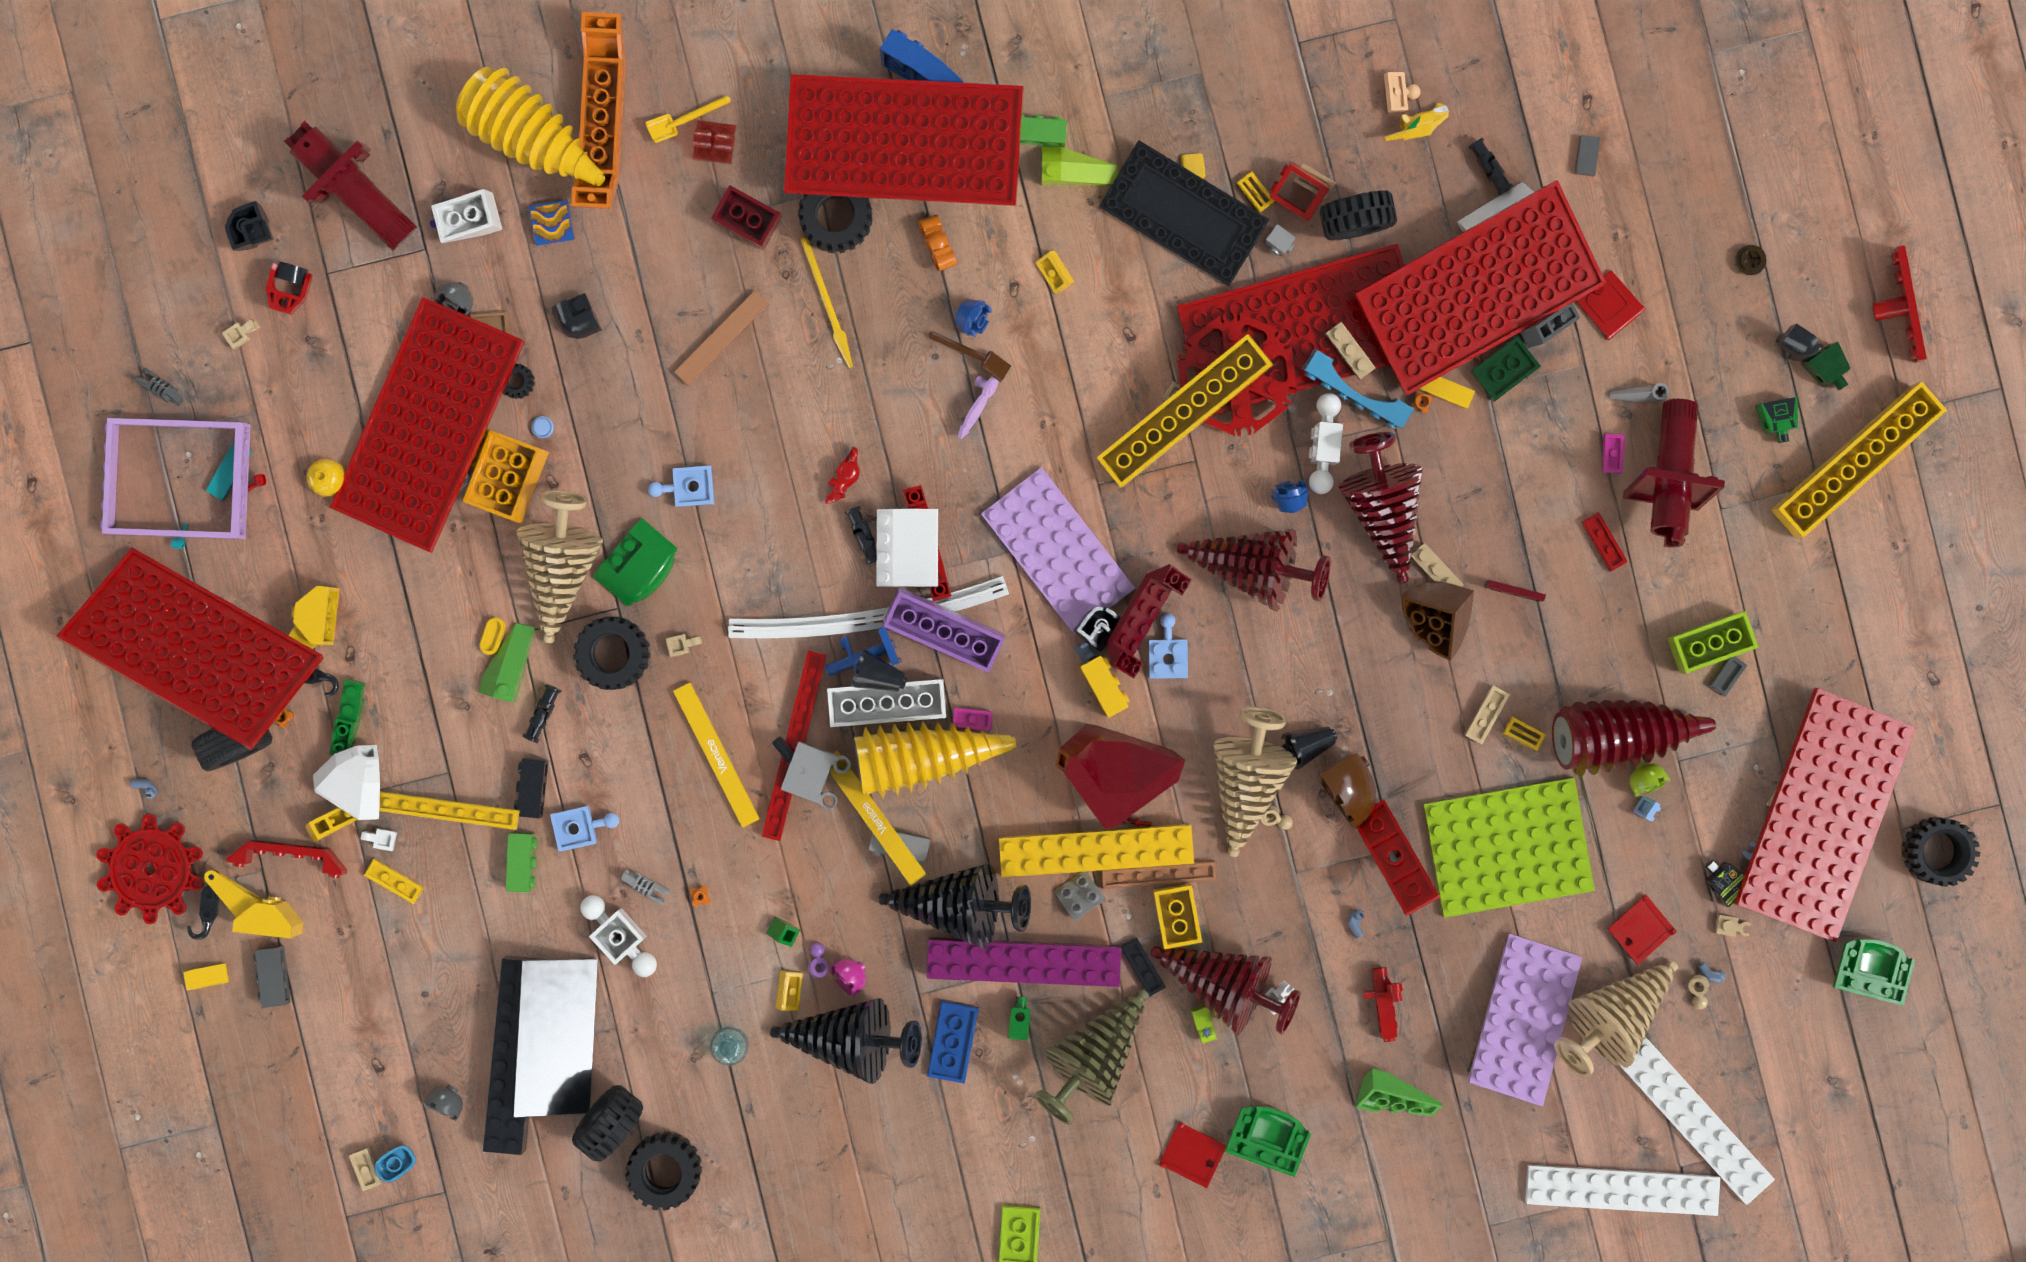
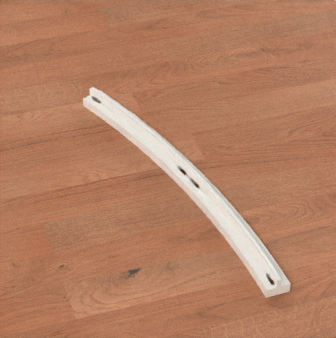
(845, 622)

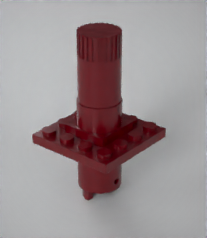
(341, 176)
(1672, 483)

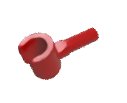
(260, 480)

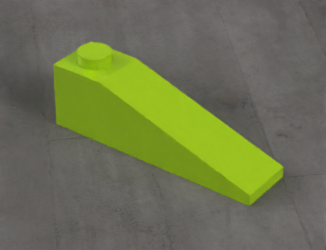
(1070, 167)

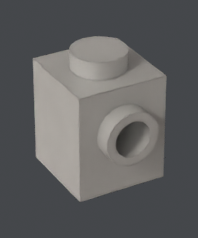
(1280, 241)

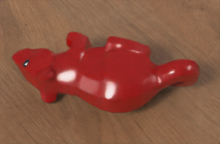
(848, 474)

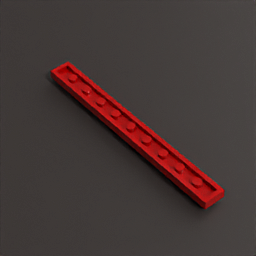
(796, 733)

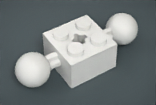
(1326, 443)
(643, 963)

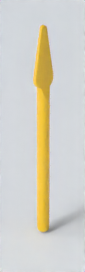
(838, 335)

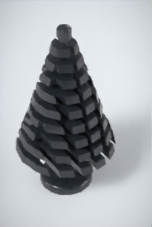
(962, 904)
(853, 1039)

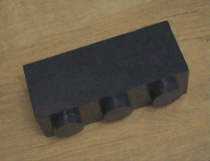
(531, 787)

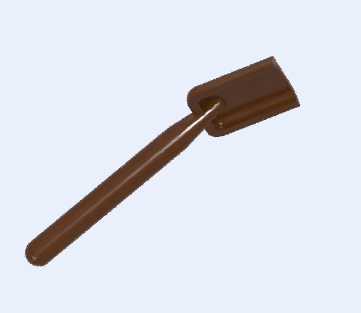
(990, 363)

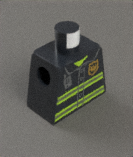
(1724, 881)

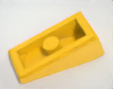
(206, 976)

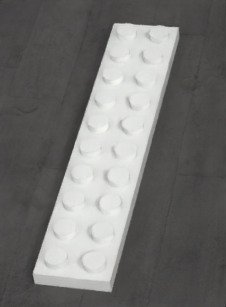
(1698, 1123)
(1622, 1189)

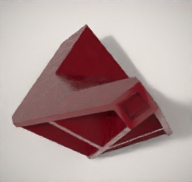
(1117, 771)

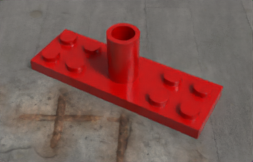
(1903, 305)
(1397, 860)

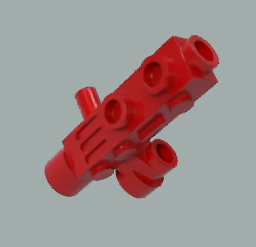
(1385, 994)

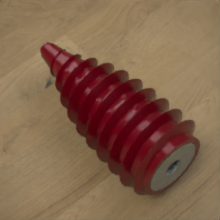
(1620, 733)

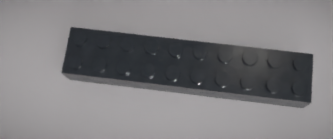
(502, 1130)

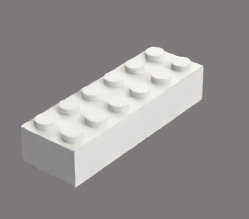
(869, 706)

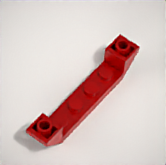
(916, 500)
(331, 864)

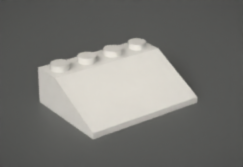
(907, 548)

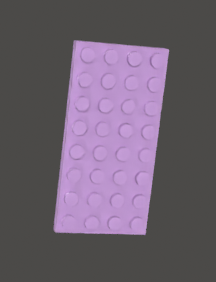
(1057, 549)
(1524, 1020)

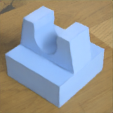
(1647, 808)

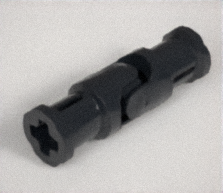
(1488, 163)
(864, 539)
(538, 721)

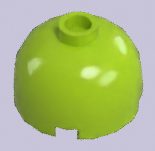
(1648, 778)

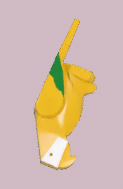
(1420, 124)

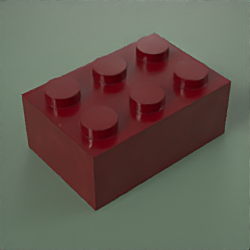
(746, 217)

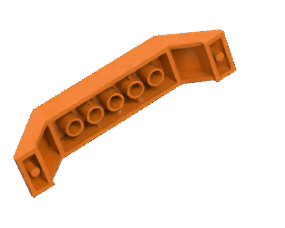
(601, 106)

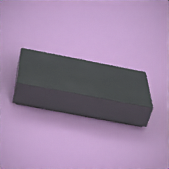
(1587, 155)
(1727, 675)

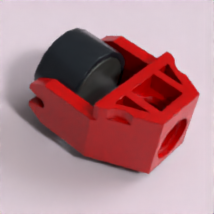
(291, 274)

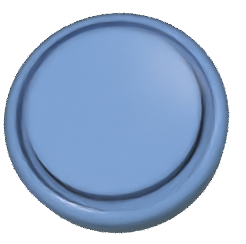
(542, 427)

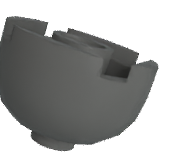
(455, 296)
(445, 1101)

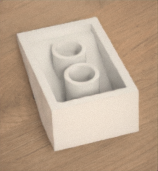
(467, 216)

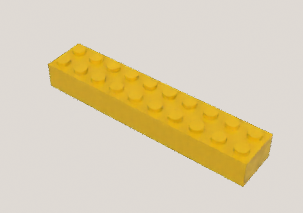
(1185, 410)
(1858, 460)
(1096, 850)

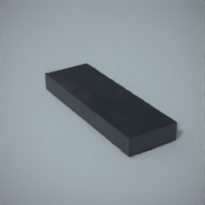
(1143, 966)

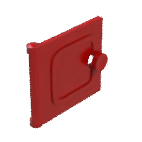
(1613, 307)
(1644, 927)
(1190, 1153)

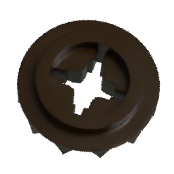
(1754, 252)

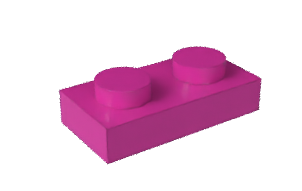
(1613, 453)
(972, 718)

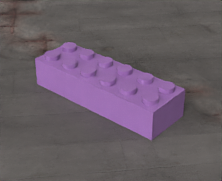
(943, 629)

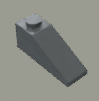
(1550, 326)

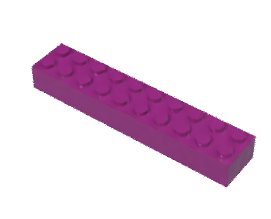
(1024, 962)

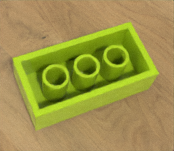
(1712, 642)

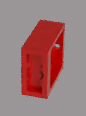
(1324, 187)

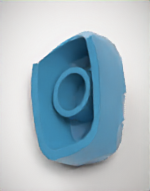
(395, 1163)

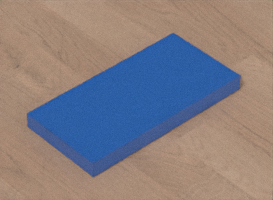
(953, 1041)

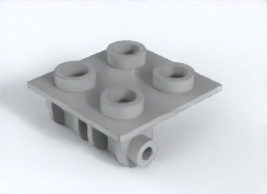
(1079, 895)

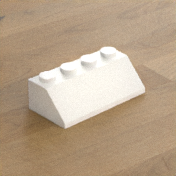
(1498, 204)

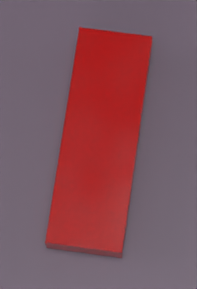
(1604, 541)

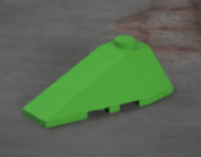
(506, 669)
(1388, 1092)

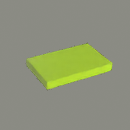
(1019, 1233)

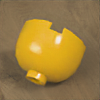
(325, 477)

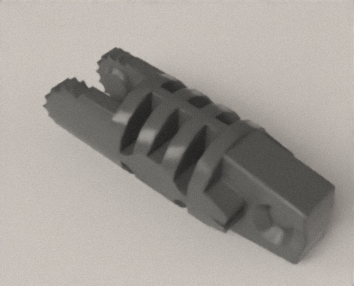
(160, 387)

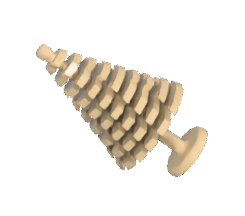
(557, 559)
(1250, 774)
(1614, 1019)

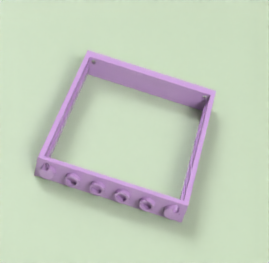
(240, 478)

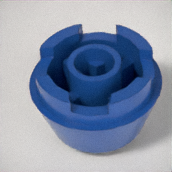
(972, 316)
(1290, 496)

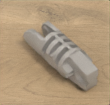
(645, 886)

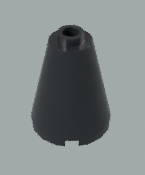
(877, 674)
(1308, 743)

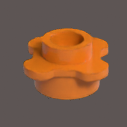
(1427, 399)
(283, 721)
(700, 891)

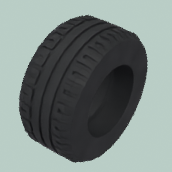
(217, 750)

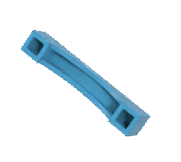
(1321, 367)

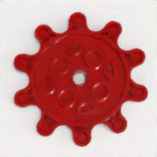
(129, 873)

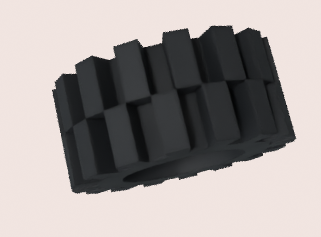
(526, 386)

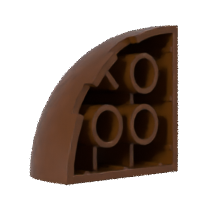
(1438, 615)
(1351, 788)

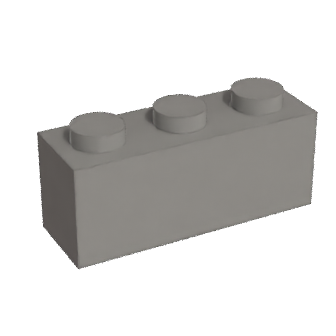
(916, 844)

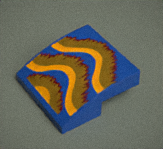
(551, 222)

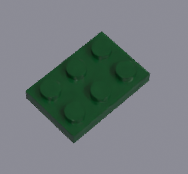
(1505, 369)

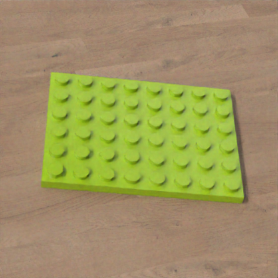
(1508, 847)

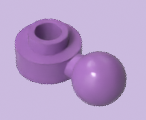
(817, 950)

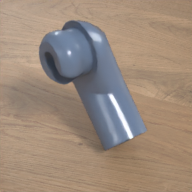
(147, 785)
(1354, 921)
(1712, 976)

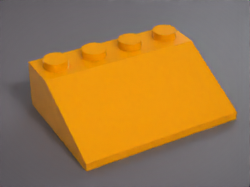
(505, 476)

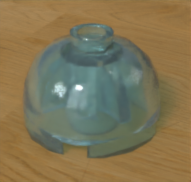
(729, 1046)

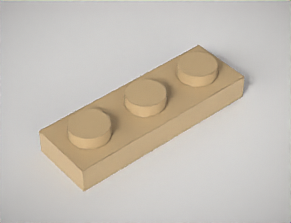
(1350, 351)
(1433, 566)
(1487, 714)

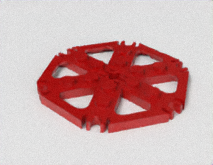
(1262, 386)

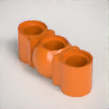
(937, 242)

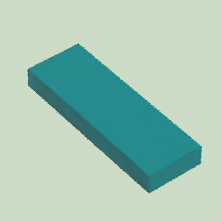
(223, 478)

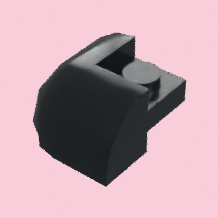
(248, 227)
(576, 317)
(1799, 343)
(1097, 626)

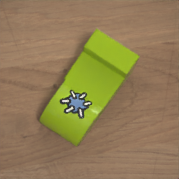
(1203, 1023)

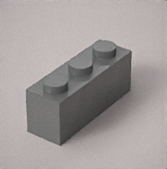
(272, 976)

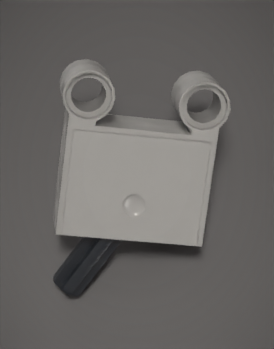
(809, 771)

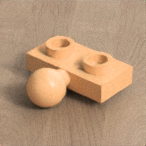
(1398, 93)

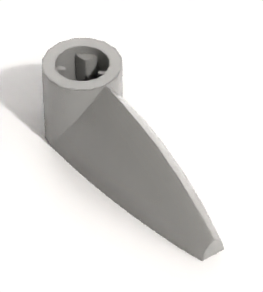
(1642, 393)

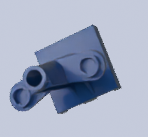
(886, 647)

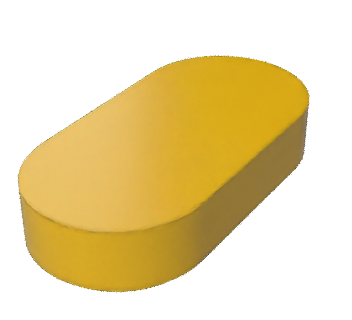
(492, 636)

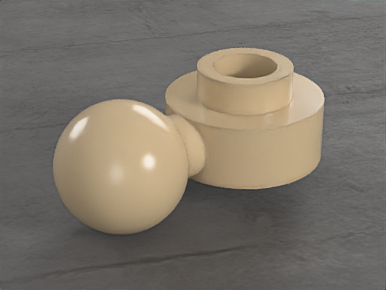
(1284, 821)
(1699, 1001)

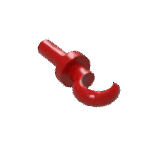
(1137, 822)

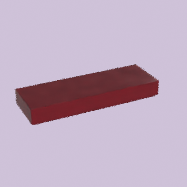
(1515, 591)

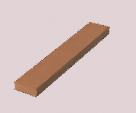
(721, 338)
(1159, 875)

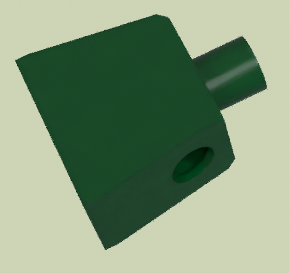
(1829, 366)

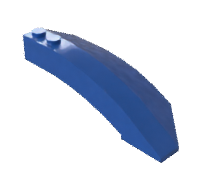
(913, 61)

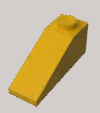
(329, 824)

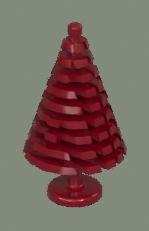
(1385, 501)
(1259, 566)
(1229, 985)

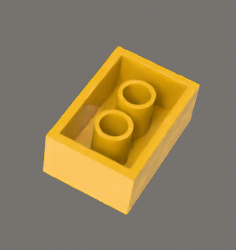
(1105, 686)
(1177, 916)

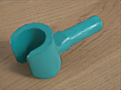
(179, 543)

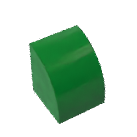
(783, 931)

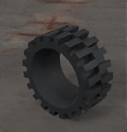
(1963, 855)

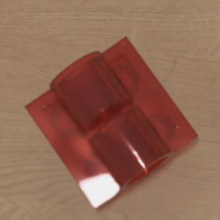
(714, 142)

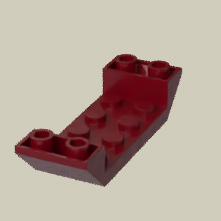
(1141, 614)

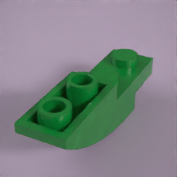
(349, 716)

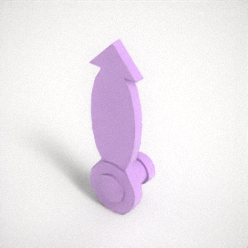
(989, 388)

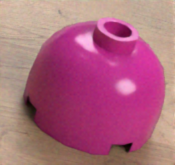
(849, 975)

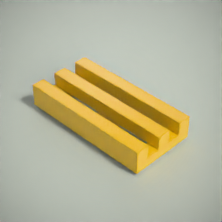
(1264, 205)
(1510, 726)

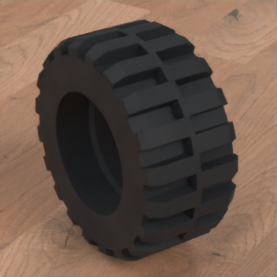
(1358, 215)
(839, 240)
(586, 647)
(607, 1123)
(651, 1193)

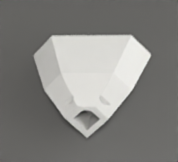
(352, 781)

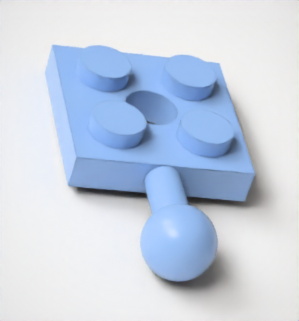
(681, 480)
(1176, 647)
(586, 834)

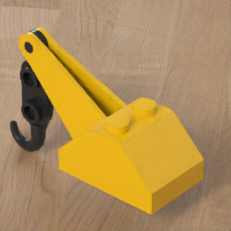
(315, 625)
(252, 913)

